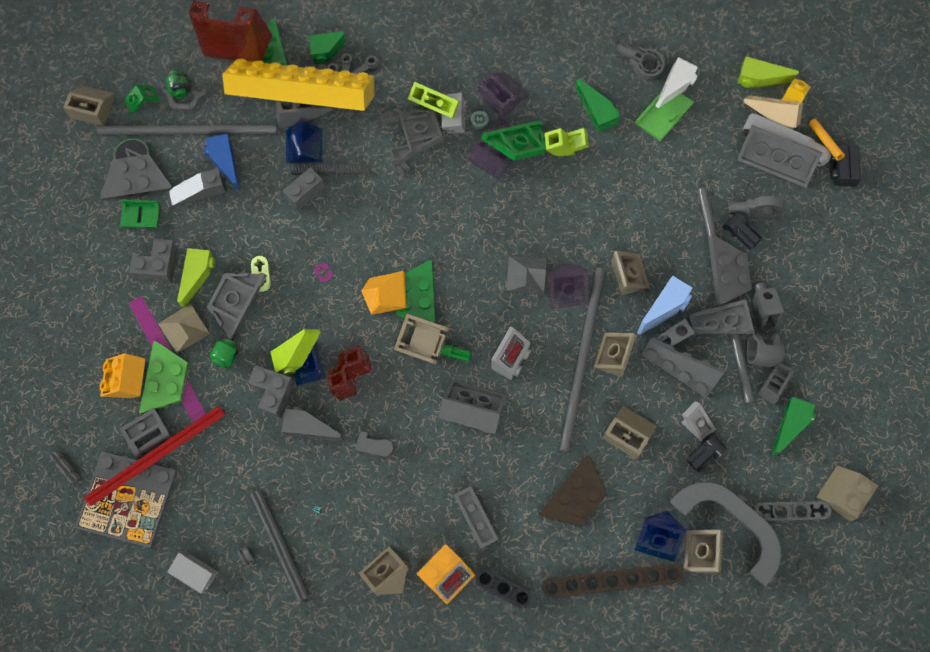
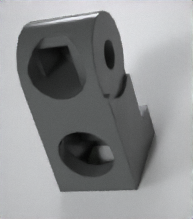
(677, 334)
(375, 448)

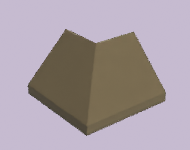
(184, 328)
(385, 573)

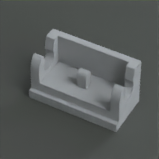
(457, 124)
(192, 571)

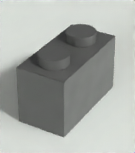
(304, 189)

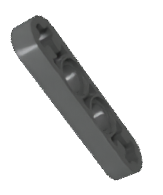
(790, 508)

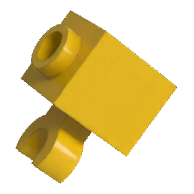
(797, 91)

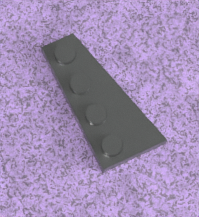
(692, 372)

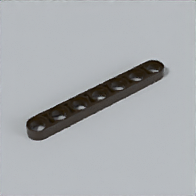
(621, 576)

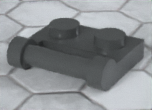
(143, 427)

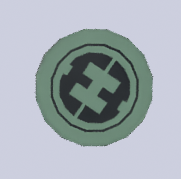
(479, 120)

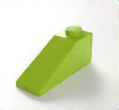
(760, 74)
(433, 100)
(195, 272)
(294, 351)

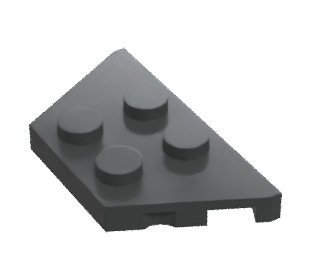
(134, 176)
(729, 270)
(233, 299)

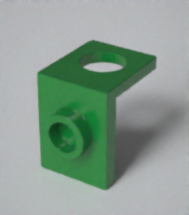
(138, 96)

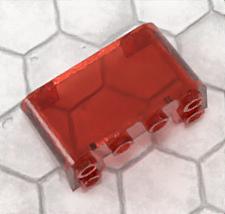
(230, 40)

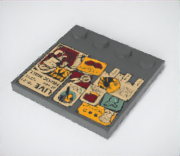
(133, 509)

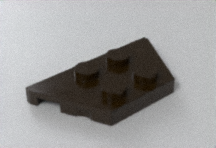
(577, 496)

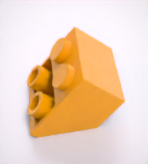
(122, 376)

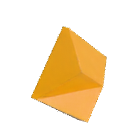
(385, 293)

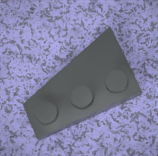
(725, 319)

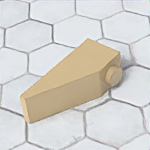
(777, 110)

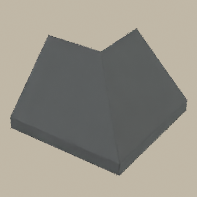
(526, 275)

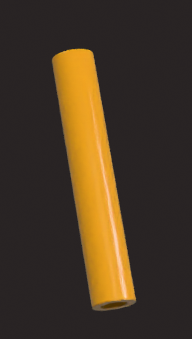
(826, 139)

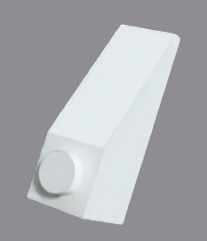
(678, 80)

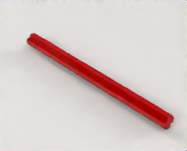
(153, 456)

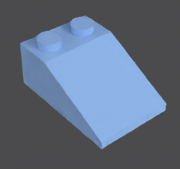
(671, 300)

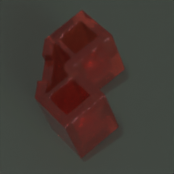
(351, 364)

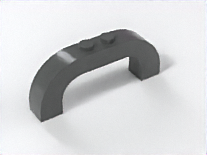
(770, 551)

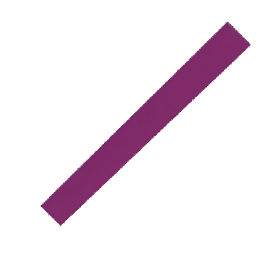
(154, 333)

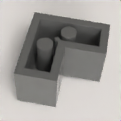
(158, 266)
(276, 390)

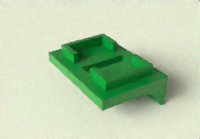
(131, 212)

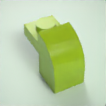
(564, 144)

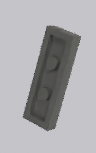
(476, 517)

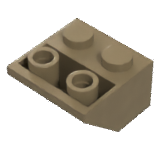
(89, 105)
(629, 432)

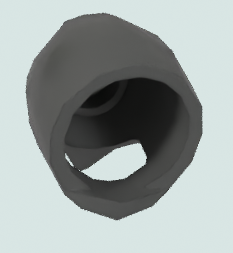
(765, 350)

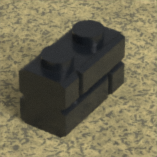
(846, 171)

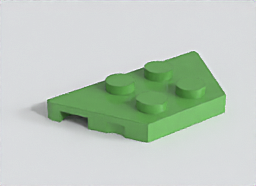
(164, 379)

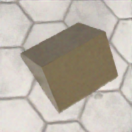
(629, 272)
(614, 352)
(703, 551)

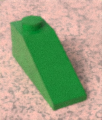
(598, 107)
(795, 419)

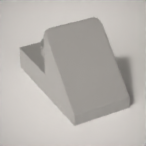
(697, 421)

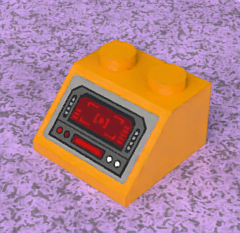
(446, 574)

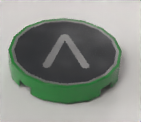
(131, 148)

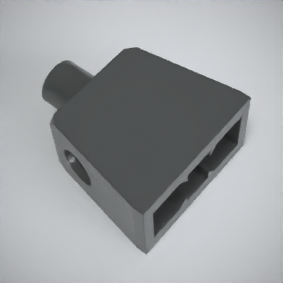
(765, 304)

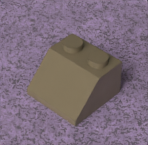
(847, 492)

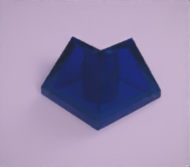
(660, 536)

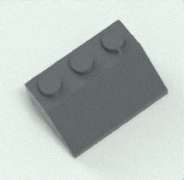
(472, 406)

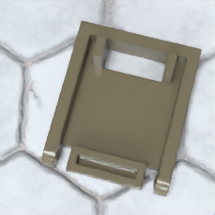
(426, 339)

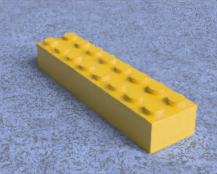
(299, 84)

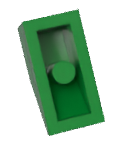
(326, 45)

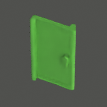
(657, 120)

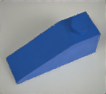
(221, 154)

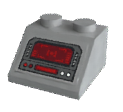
(511, 354)

